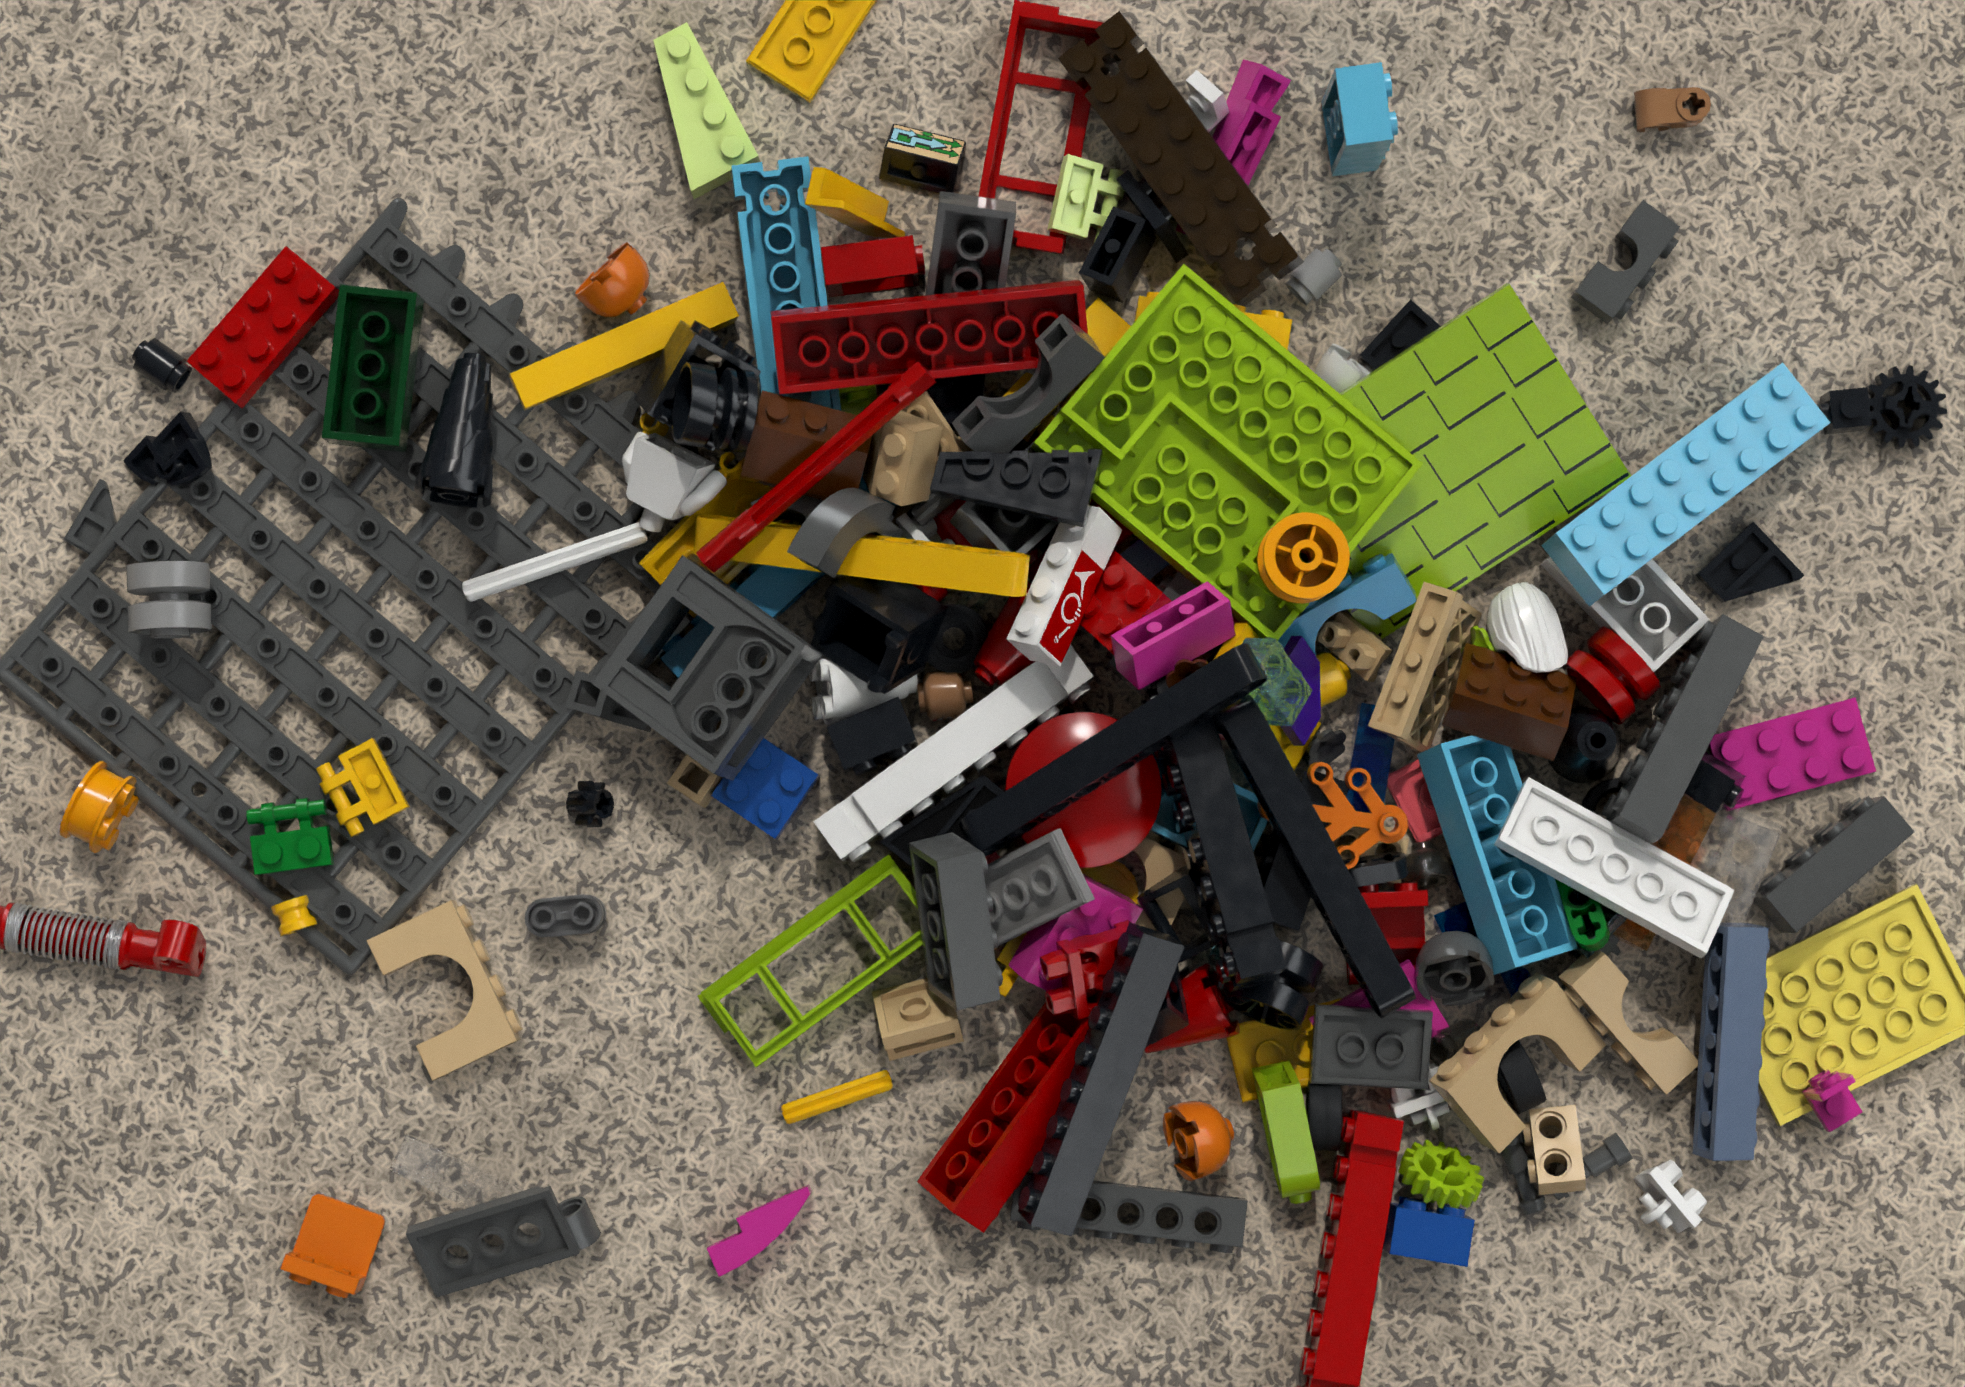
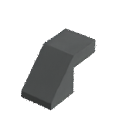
(592, 701)

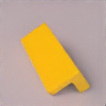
(849, 204)

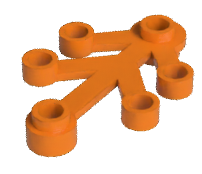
(1344, 816)

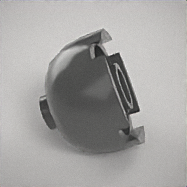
(1454, 968)

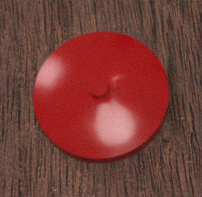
(1107, 820)

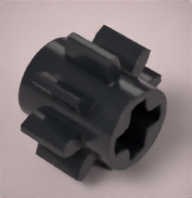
(590, 804)

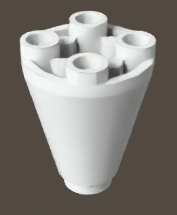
(845, 695)

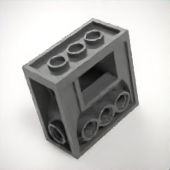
(716, 674)

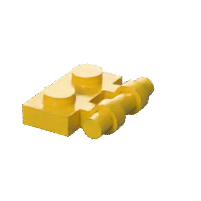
(372, 781)

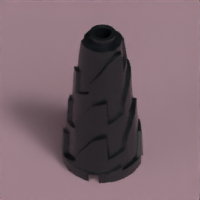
(461, 443)

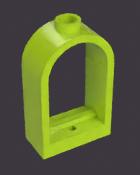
(1287, 1131)

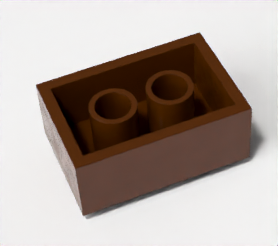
(1509, 704)

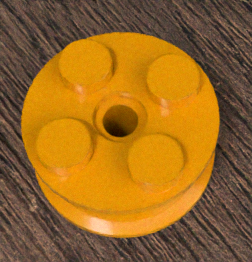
(1286, 573)
(99, 807)

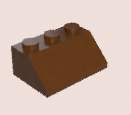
(791, 432)

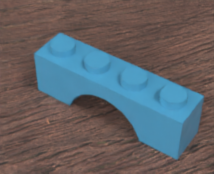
(1376, 588)

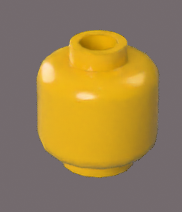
(1333, 678)

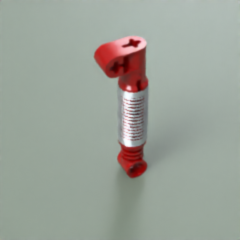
(174, 949)

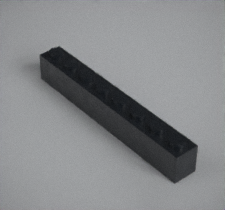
(1099, 1079)

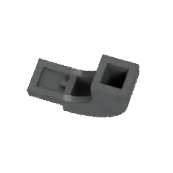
(838, 525)

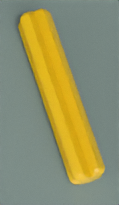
(837, 1097)

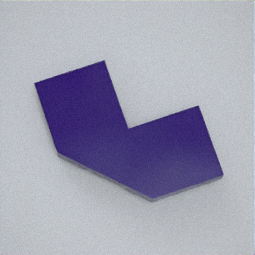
(1309, 665)

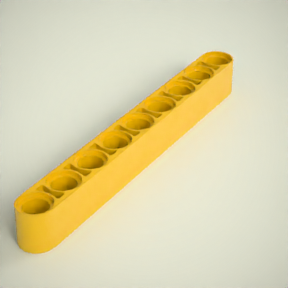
(889, 559)

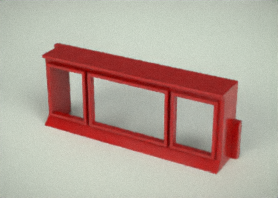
(1045, 19)

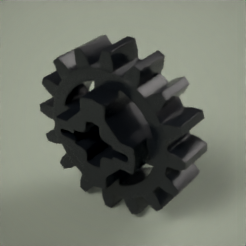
(1920, 408)

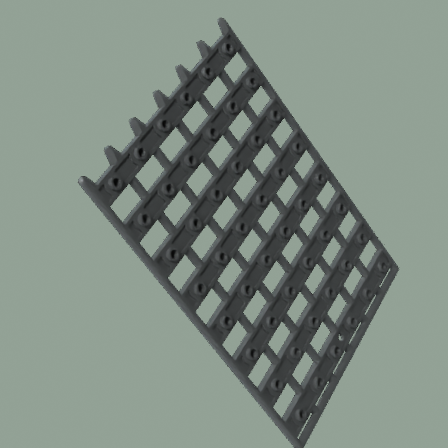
(191, 681)

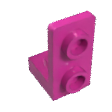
(1832, 1098)

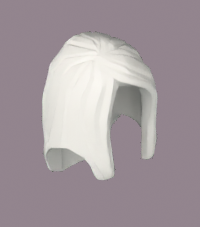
(1527, 628)

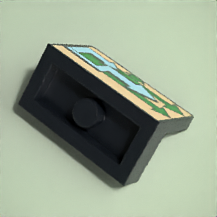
(921, 159)

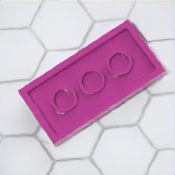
(1796, 751)

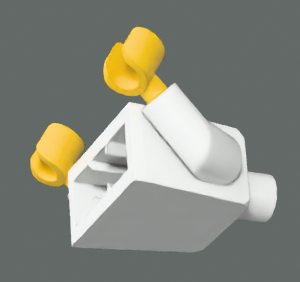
(669, 477)

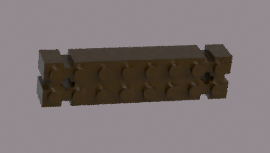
(1180, 159)

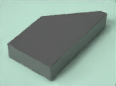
(93, 520)

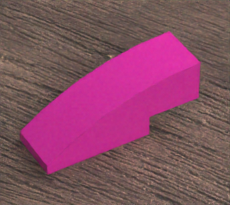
(758, 1230)

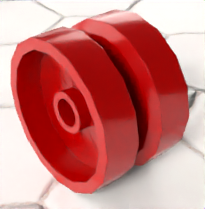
(1612, 675)

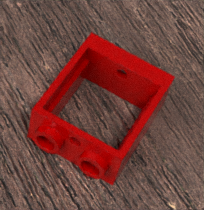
(872, 266)

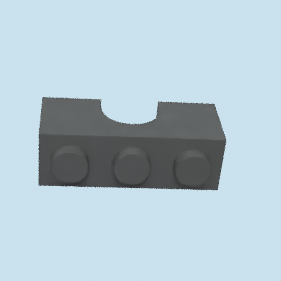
(1648, 237)

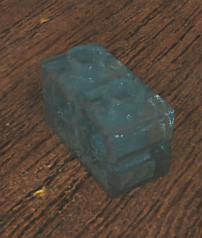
(1285, 689)

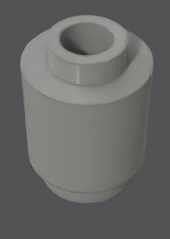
(1314, 275)

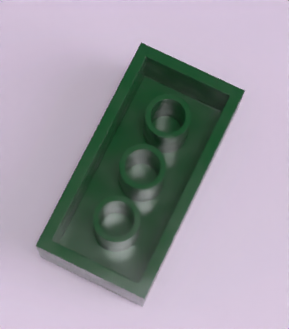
(372, 368)

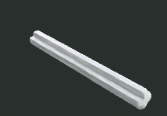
(554, 562)

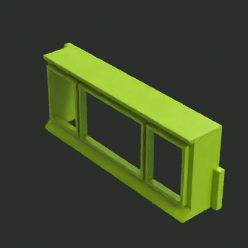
(791, 936)

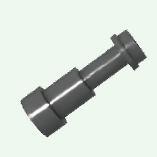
(1603, 1158)
(1516, 1163)

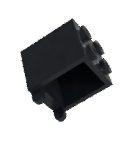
(658, 389)
(881, 647)

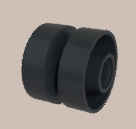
(1280, 1001)

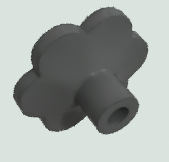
(1325, 746)

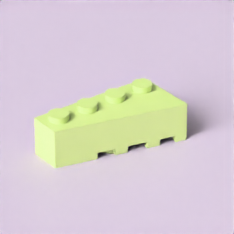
(701, 112)

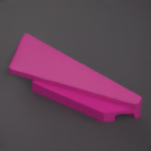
(1250, 123)

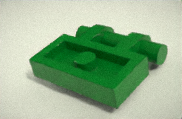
(290, 849)

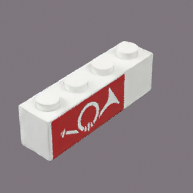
(1063, 588)

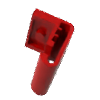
(1399, 918)

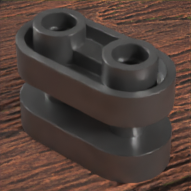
(565, 915)

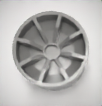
(169, 610)

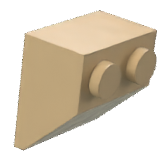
(903, 459)

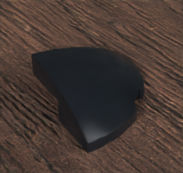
(176, 450)

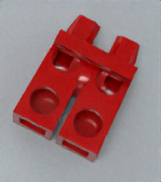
(1082, 968)

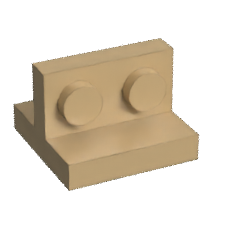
(914, 1019)

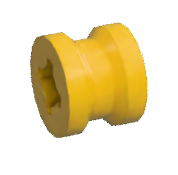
(293, 915)

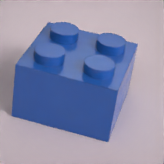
(767, 788)
(1428, 1233)

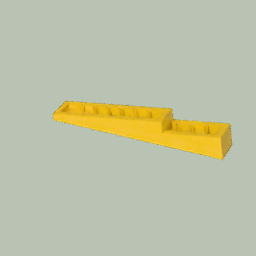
(620, 347)

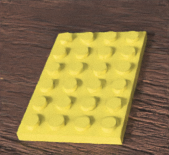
(1858, 1000)

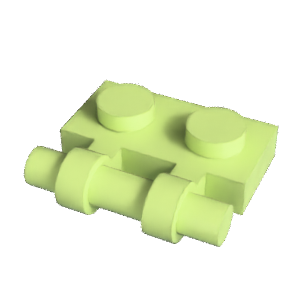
(1076, 197)

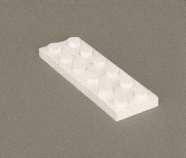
(1614, 867)

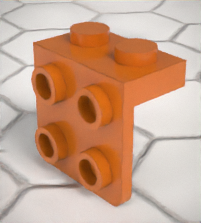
(335, 1246)

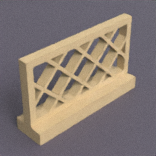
(1412, 670)

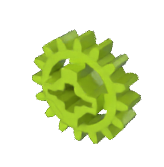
(1441, 1174)

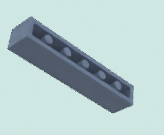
(1731, 1043)

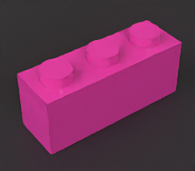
(1173, 633)

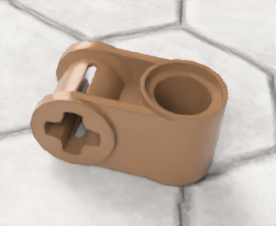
(1665, 108)

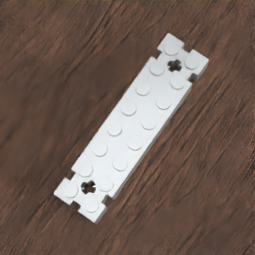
(952, 752)

